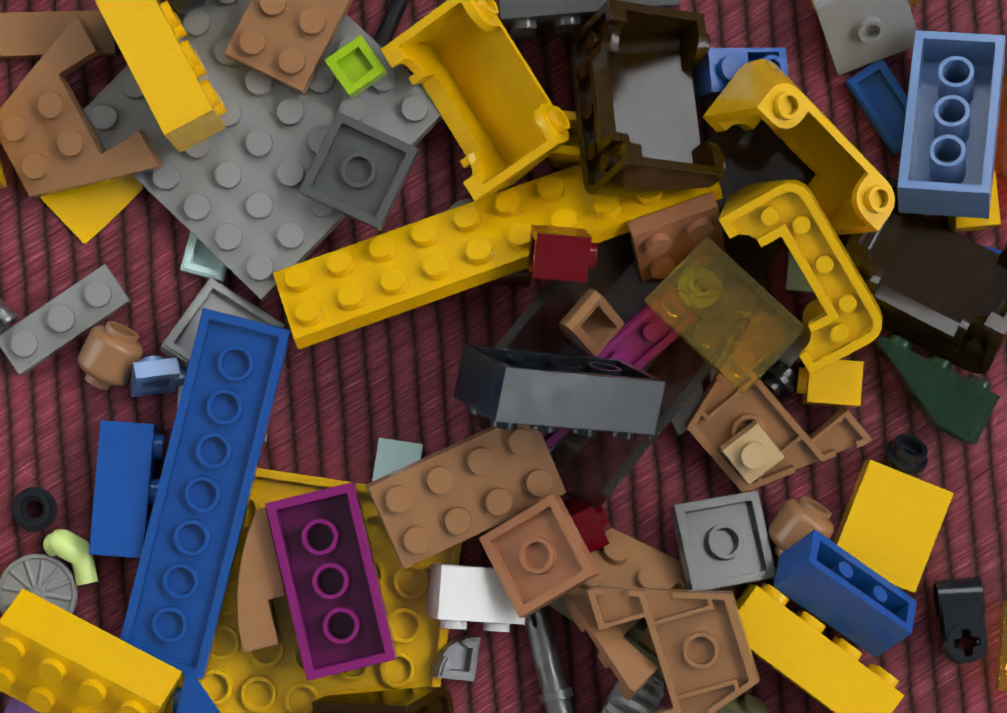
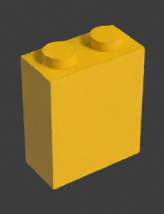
(892, 523)

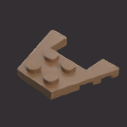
(50, 133)
(726, 412)
(624, 564)
(694, 637)

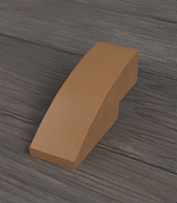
(591, 323)
(258, 584)

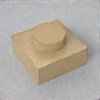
(752, 452)

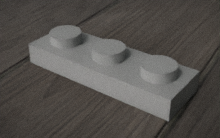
(63, 320)

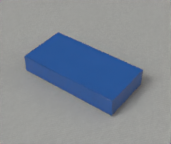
(881, 103)

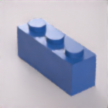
(124, 487)
(845, 593)

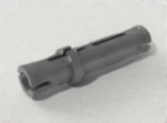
(547, 663)

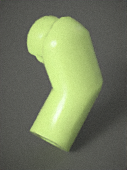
(74, 550)

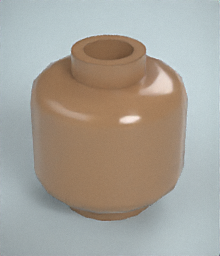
(109, 355)
(797, 520)

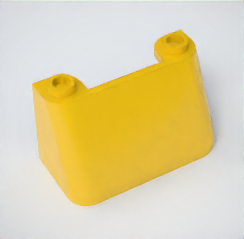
(481, 92)
(844, 180)
(844, 311)

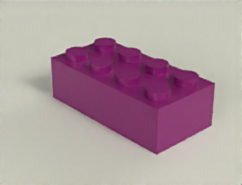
(331, 581)

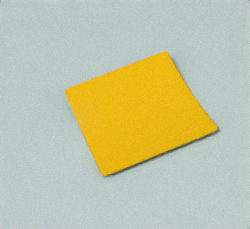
(93, 206)

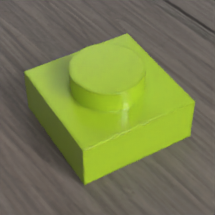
(356, 66)

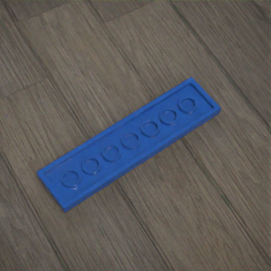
(205, 489)

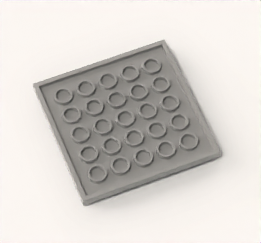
(245, 181)

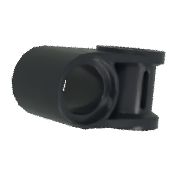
(959, 608)

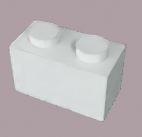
(471, 595)

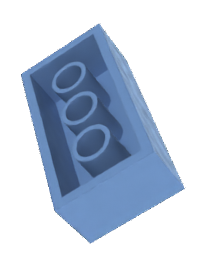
(951, 124)

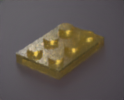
(725, 315)

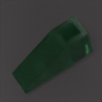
(942, 397)

